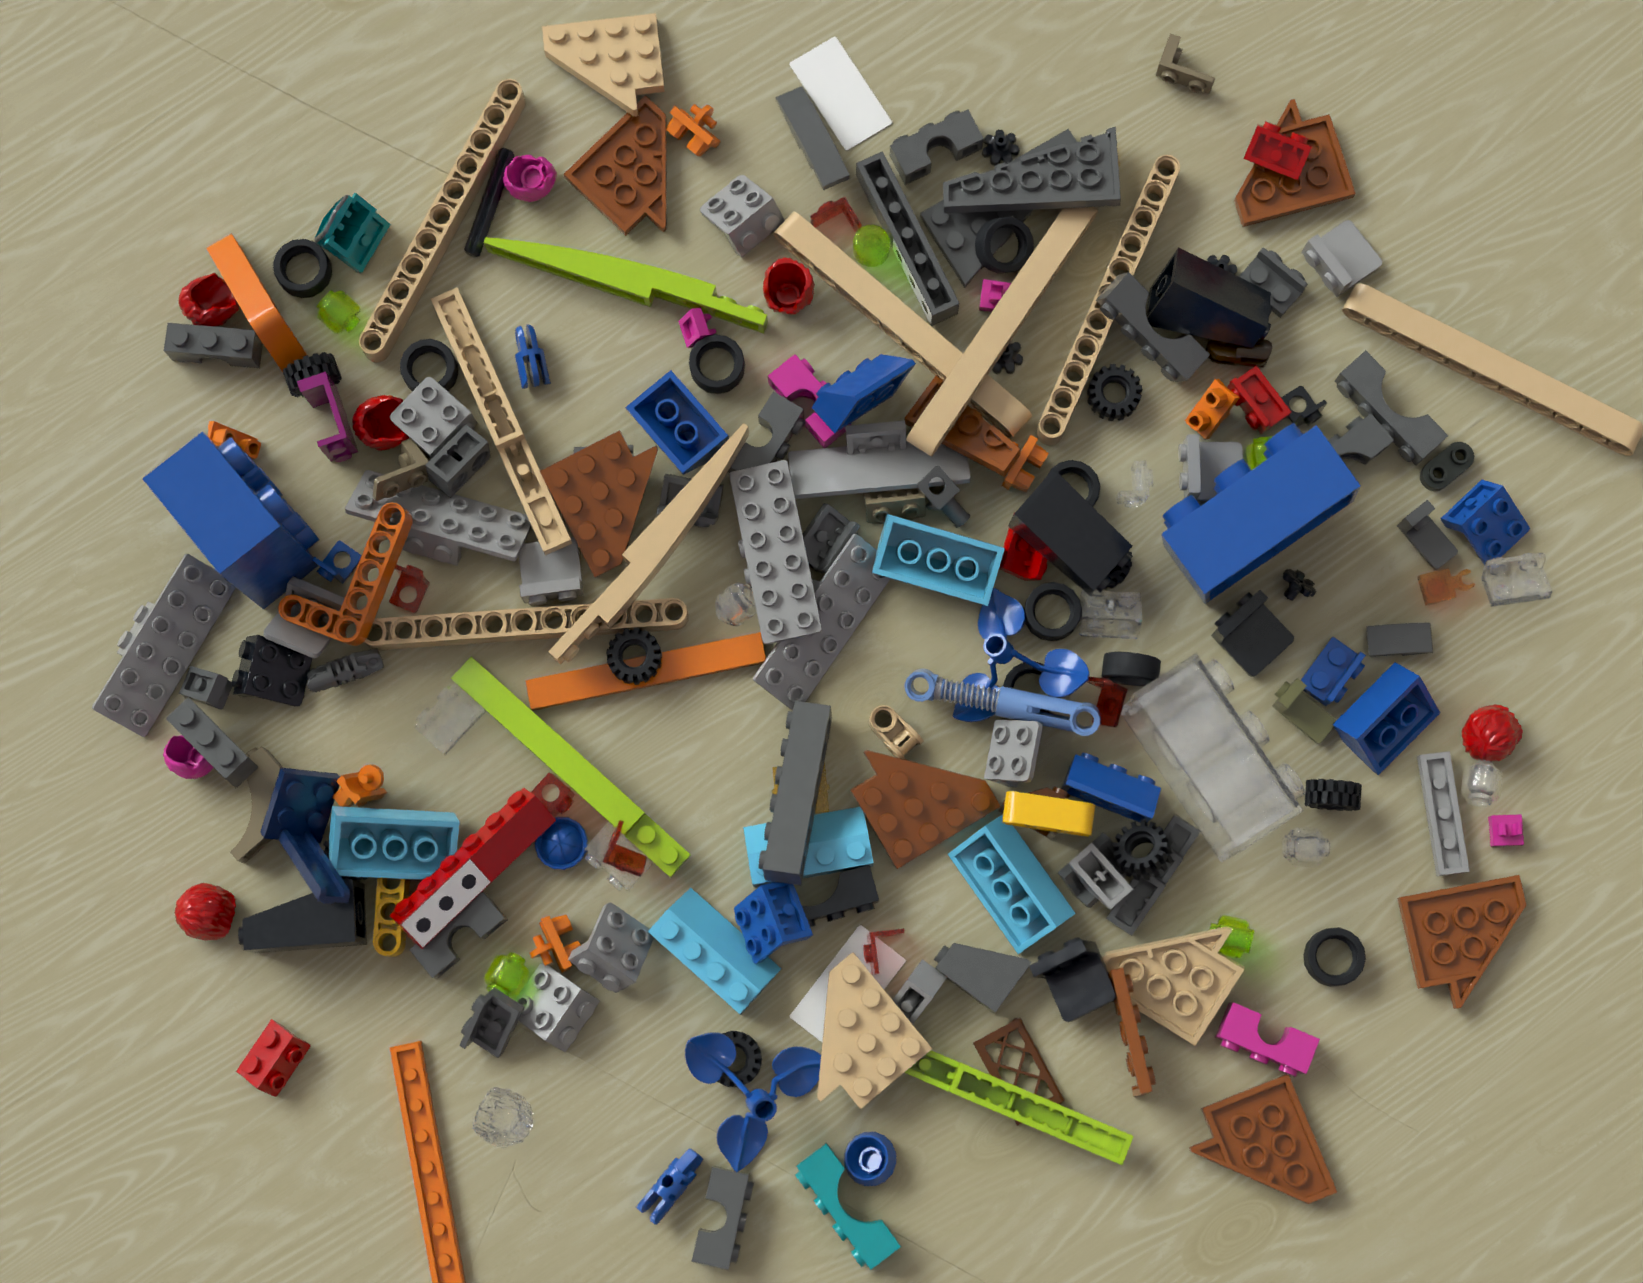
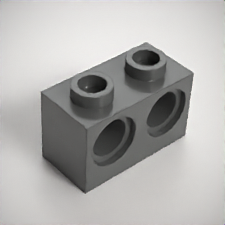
(458, 461)

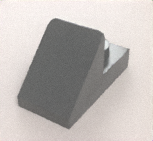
(206, 687)

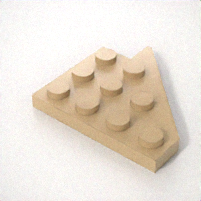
(610, 55)
(1179, 979)
(864, 1035)

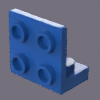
(1487, 520)
(771, 919)

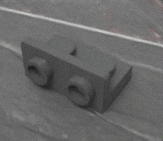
(1274, 276)

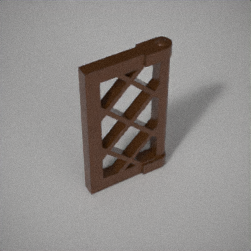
(992, 1067)

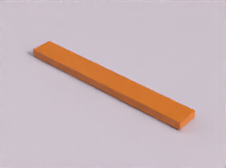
(675, 666)
(427, 1163)

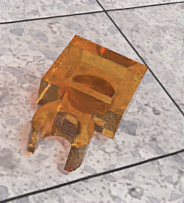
(1440, 586)

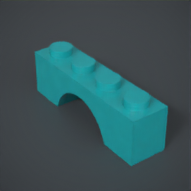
(870, 1239)

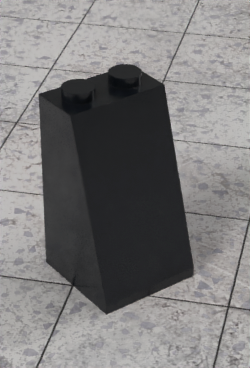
(1208, 302)
(1071, 534)
(307, 924)

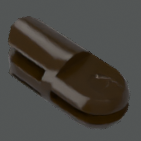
(1239, 355)

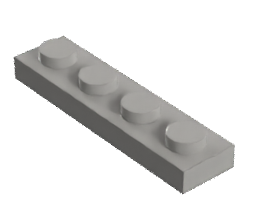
(1443, 813)

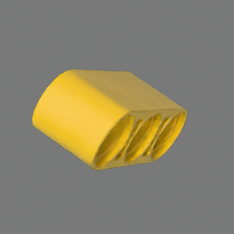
(1048, 813)
(386, 927)

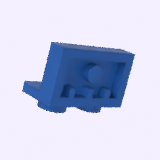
(1331, 671)

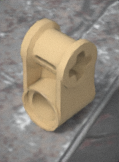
(895, 733)

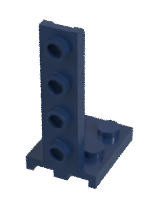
(298, 820)

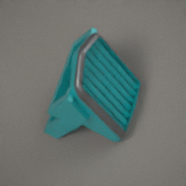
(352, 231)

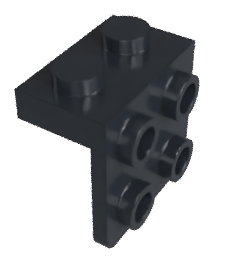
(1252, 634)
(271, 671)
(1076, 978)

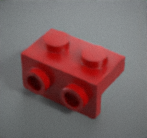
(1259, 400)
(1022, 559)
(273, 1059)

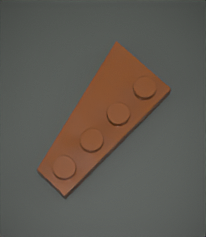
(971, 435)
(1129, 1033)

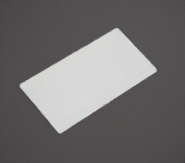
(840, 93)
(811, 1009)

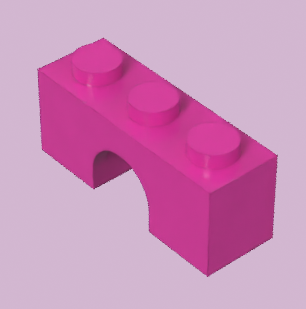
(796, 380)
(1291, 1052)

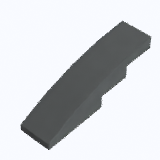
(813, 138)
(1136, 904)

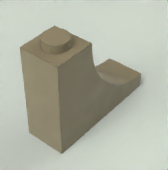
(261, 787)

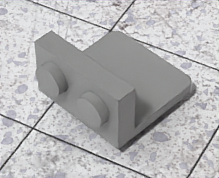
(743, 214)
(1341, 257)
(431, 416)
(1203, 464)
(550, 575)
(295, 636)
(1013, 752)
(614, 949)
(555, 1007)

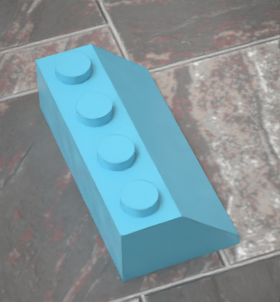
(937, 559)
(390, 841)
(836, 845)
(1011, 884)
(713, 950)

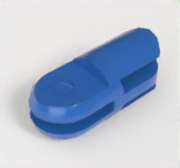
(530, 356)

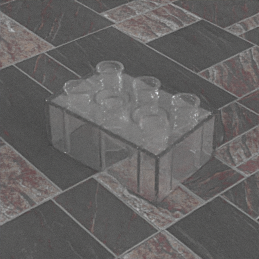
(1213, 756)

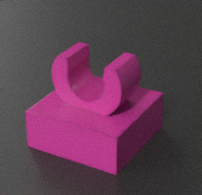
(991, 294)
(694, 326)
(1506, 830)

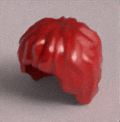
(788, 286)
(208, 301)
(374, 425)
(1491, 733)
(205, 911)

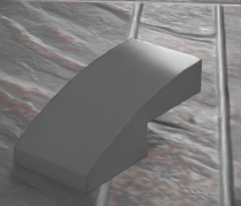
(1399, 639)

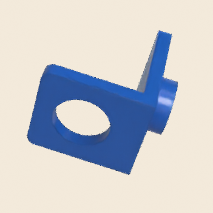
(327, 567)

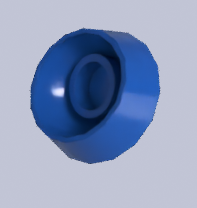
(562, 844)
(870, 1158)

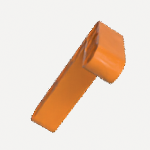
(255, 302)
(359, 585)

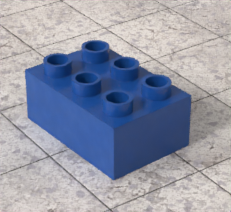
(1258, 510)
(235, 517)

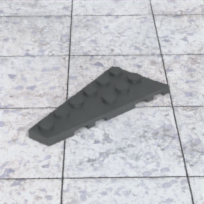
(1048, 179)

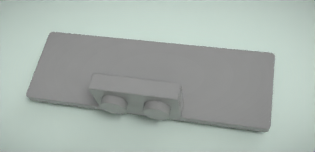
(872, 461)
(445, 523)
(775, 552)
(842, 602)
(163, 645)

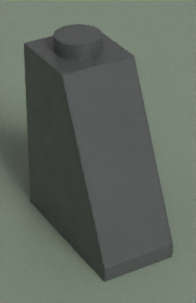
(981, 972)

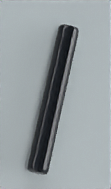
(488, 203)

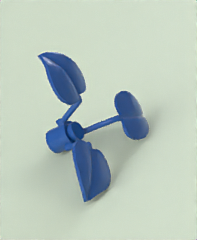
(1005, 617)
(742, 1137)

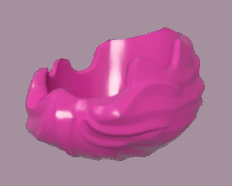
(529, 178)
(185, 759)

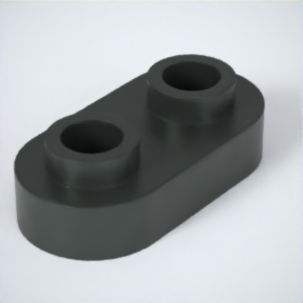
(1448, 466)

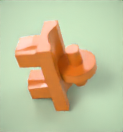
(683, 121)
(1212, 409)
(220, 433)
(1031, 453)
(360, 787)
(552, 930)

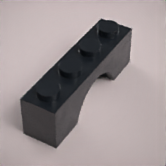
(854, 891)

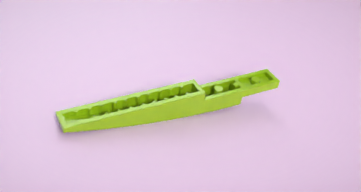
(628, 279)
(571, 766)
(1022, 1106)

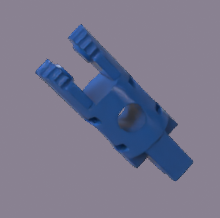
(681, 1174)

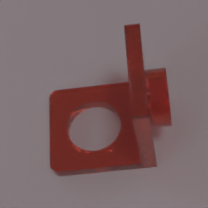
(831, 209)
(410, 577)
(1109, 701)
(565, 797)
(623, 858)
(870, 951)

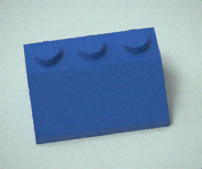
(861, 390)
(678, 423)
(1387, 717)
(1111, 788)

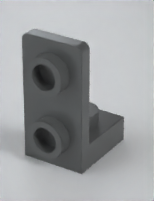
(1427, 536)

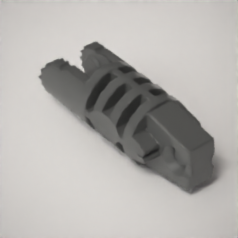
(344, 670)

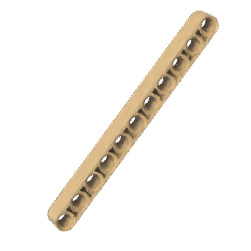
(442, 233)
(1121, 260)
(895, 318)
(1000, 328)
(1493, 369)
(511, 619)

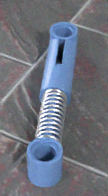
(1006, 702)

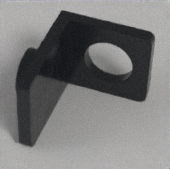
(1312, 411)

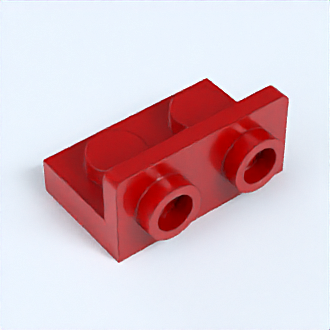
(1278, 151)

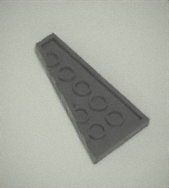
(958, 231)

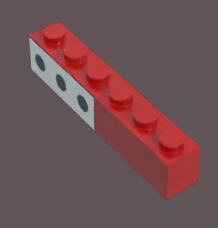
(472, 867)

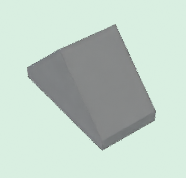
(1100, 876)

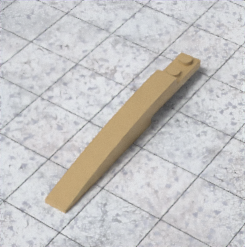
(501, 421)
(652, 549)

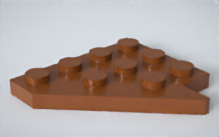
(627, 170)
(1321, 182)
(601, 497)
(919, 804)
(1459, 931)
(1267, 1140)

